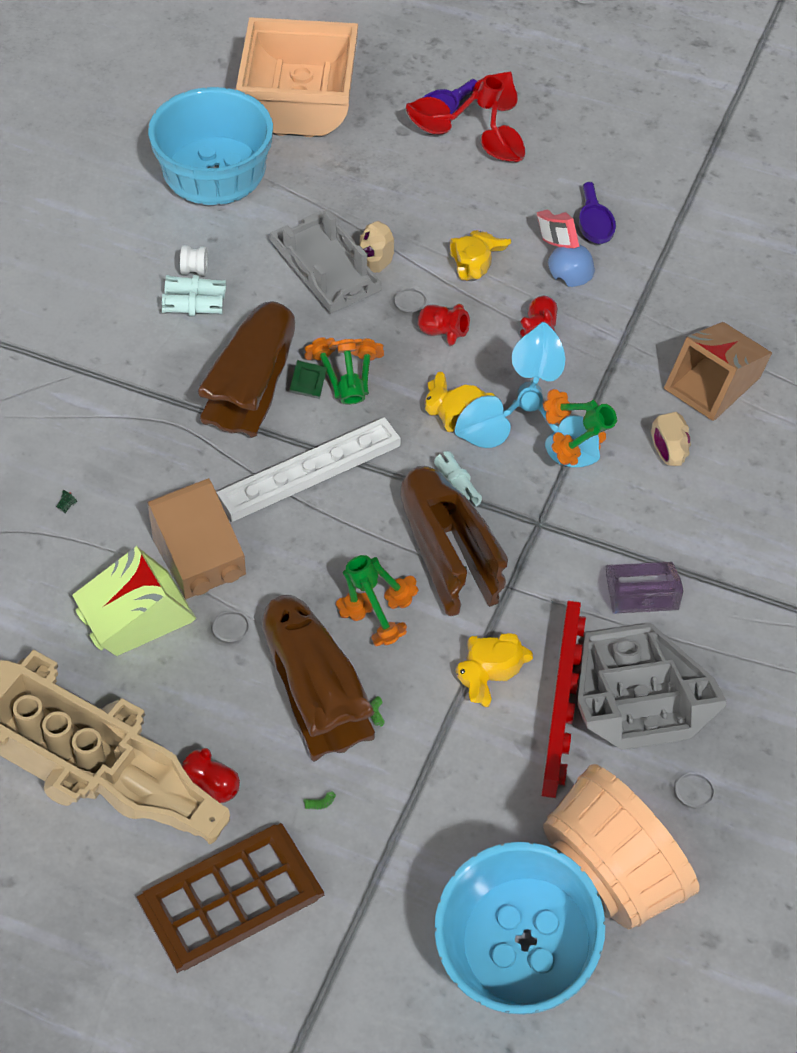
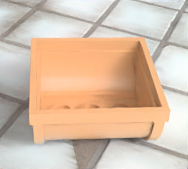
(299, 72)

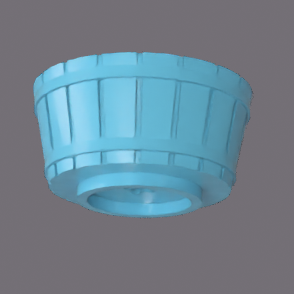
(210, 130)
(497, 900)

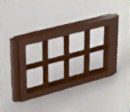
(167, 929)

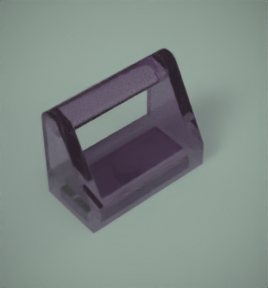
(644, 595)

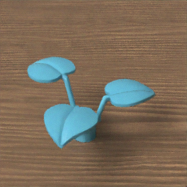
(536, 356)

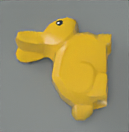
(474, 253)
(449, 403)
(491, 660)

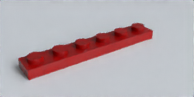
(563, 710)

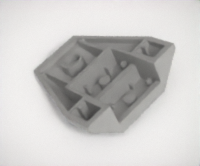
(643, 688)

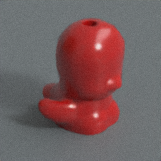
(539, 310)
(440, 320)
(211, 776)

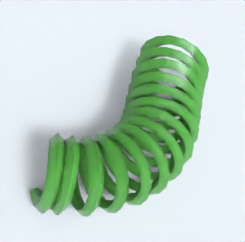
(375, 707)
(320, 803)

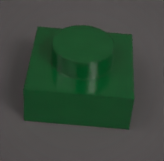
(308, 379)

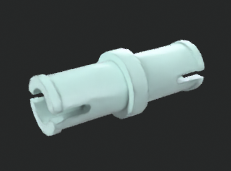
(184, 285)
(192, 303)
(459, 477)

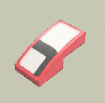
(558, 229)

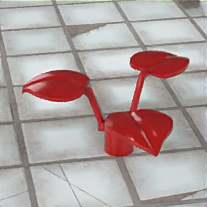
(492, 92)

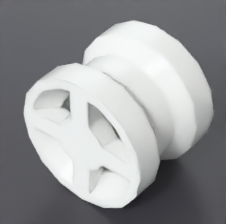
(194, 260)

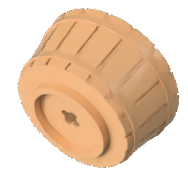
(620, 848)

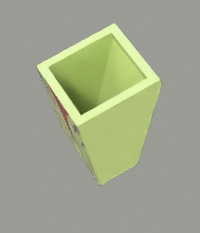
(131, 604)

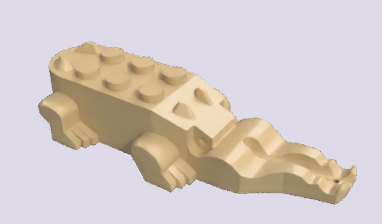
(96, 752)

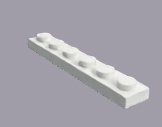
(308, 469)

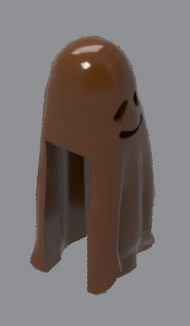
(247, 371)
(437, 508)
(317, 679)

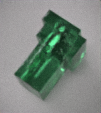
(66, 501)

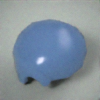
(572, 265)

